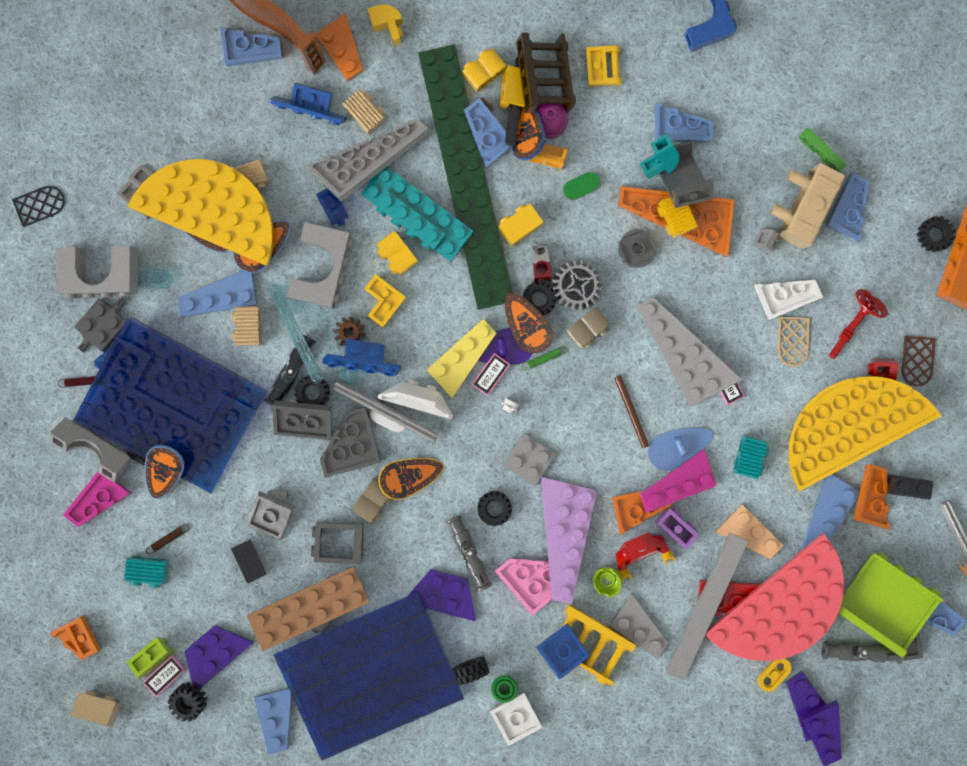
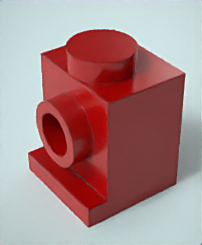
(890, 368)

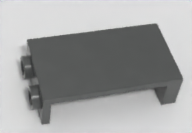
(686, 181)

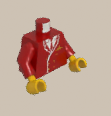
(640, 549)

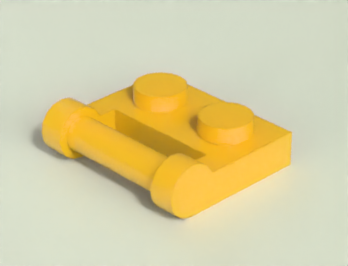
(597, 66)

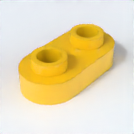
(776, 676)

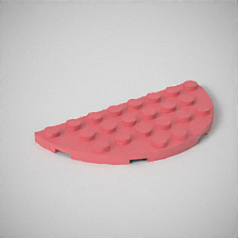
(787, 609)

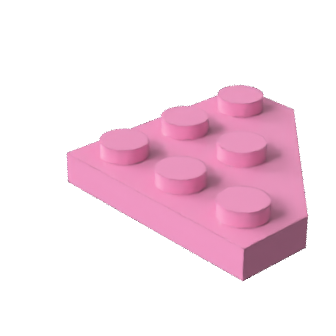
(528, 581)

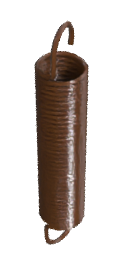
(167, 539)

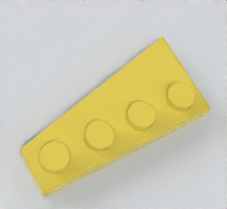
(460, 359)

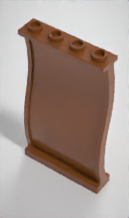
(278, 20)

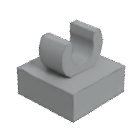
(766, 239)

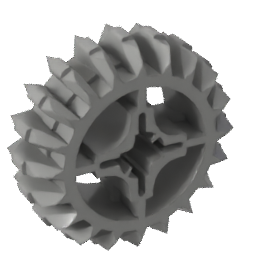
(581, 293)

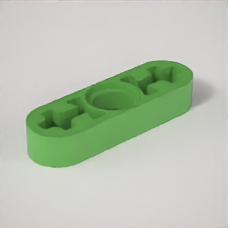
(817, 145)

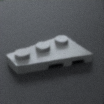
(638, 627)

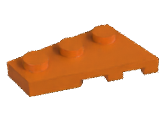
(340, 46)
(871, 503)
(631, 511)

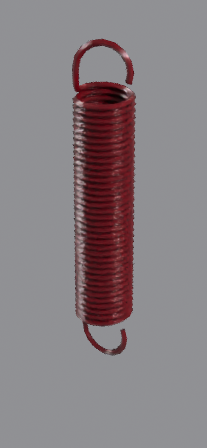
(81, 381)

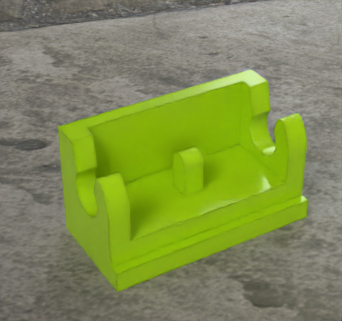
(150, 657)

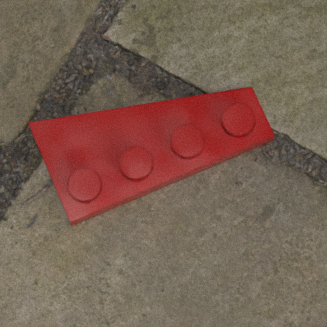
(733, 595)

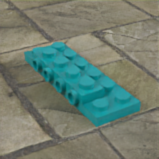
(417, 214)

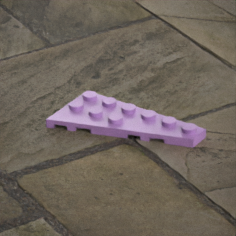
(567, 523)

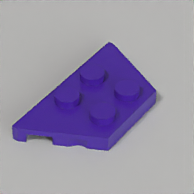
(446, 594)
(213, 653)

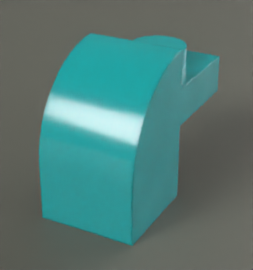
(665, 157)

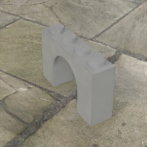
(120, 281)
(323, 292)

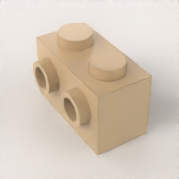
(96, 709)

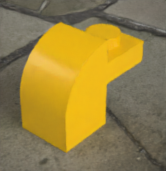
(386, 17)

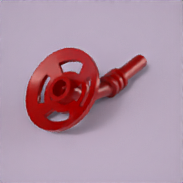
(867, 307)

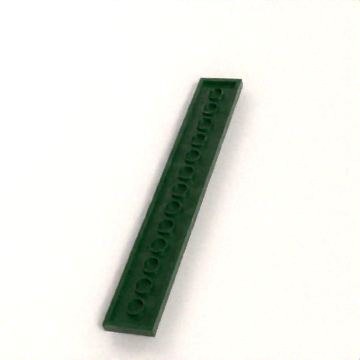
(466, 175)

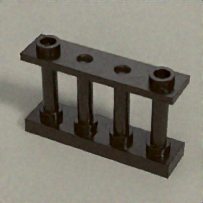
(530, 81)

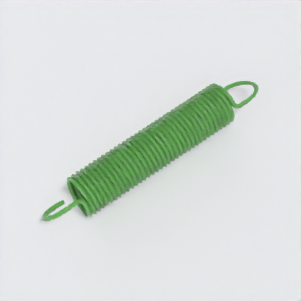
(544, 358)

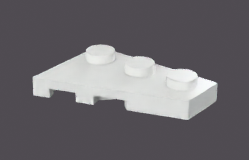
(787, 296)

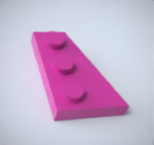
(94, 499)

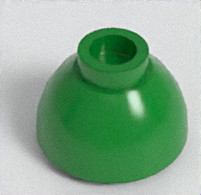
(504, 689)

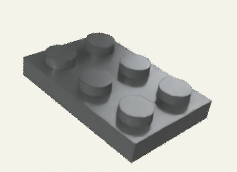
(302, 420)

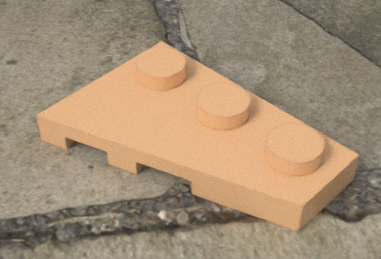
(747, 526)

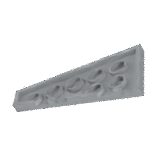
(363, 161)
(690, 361)

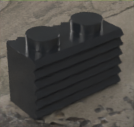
(909, 487)

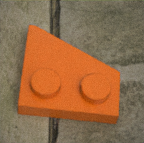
(78, 637)

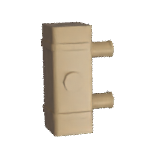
(810, 205)

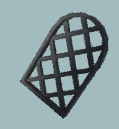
(44, 203)

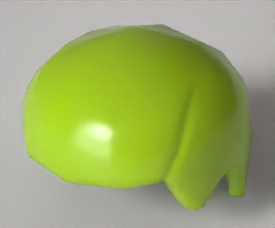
(611, 575)

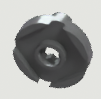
(642, 239)

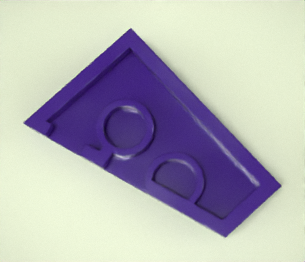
(804, 698)
(824, 732)

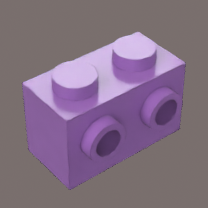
(676, 528)

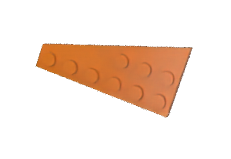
(711, 216)

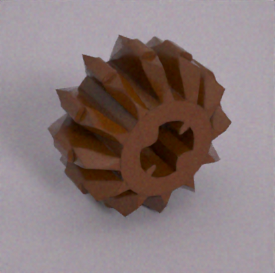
(349, 325)

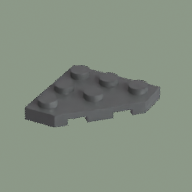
(351, 445)

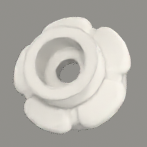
(509, 406)

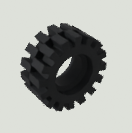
(947, 234)
(547, 290)
(304, 383)
(506, 508)
(470, 670)
(183, 710)

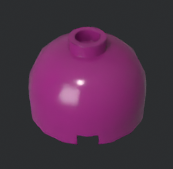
(554, 119)

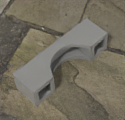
(70, 436)

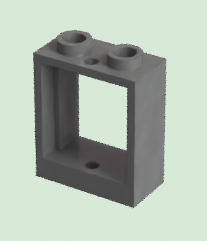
(358, 542)

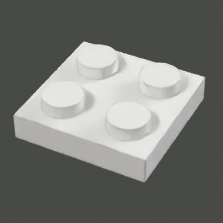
(516, 719)

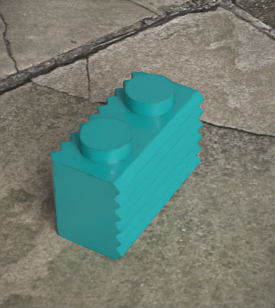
(750, 457)
(146, 570)

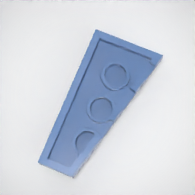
(222, 295)
(831, 508)

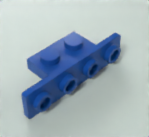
(309, 101)
(362, 356)

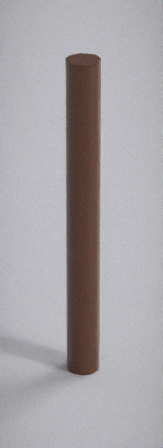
(631, 411)

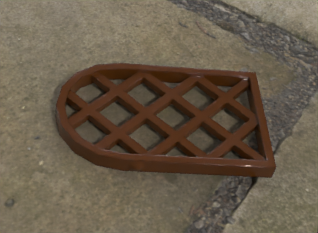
(905, 351)

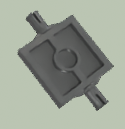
(101, 325)

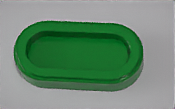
(581, 186)

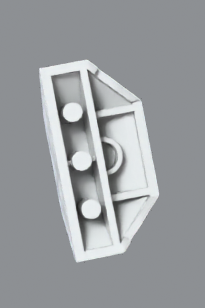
(418, 398)

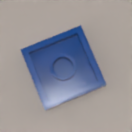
(562, 651)

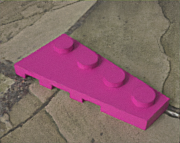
(686, 480)

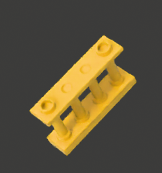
(607, 634)

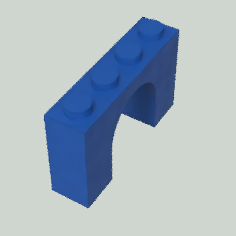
(714, 30)

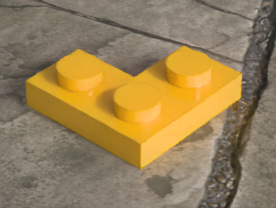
(388, 300)

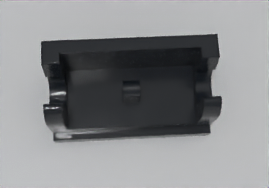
(248, 561)

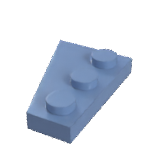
(249, 48)
(681, 126)
(486, 131)

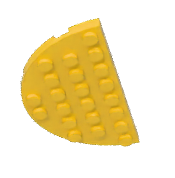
(211, 204)
(852, 423)

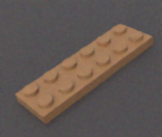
(308, 608)

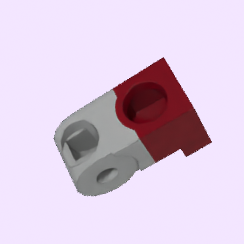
(541, 263)

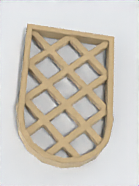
(806, 346)

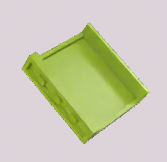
(888, 603)

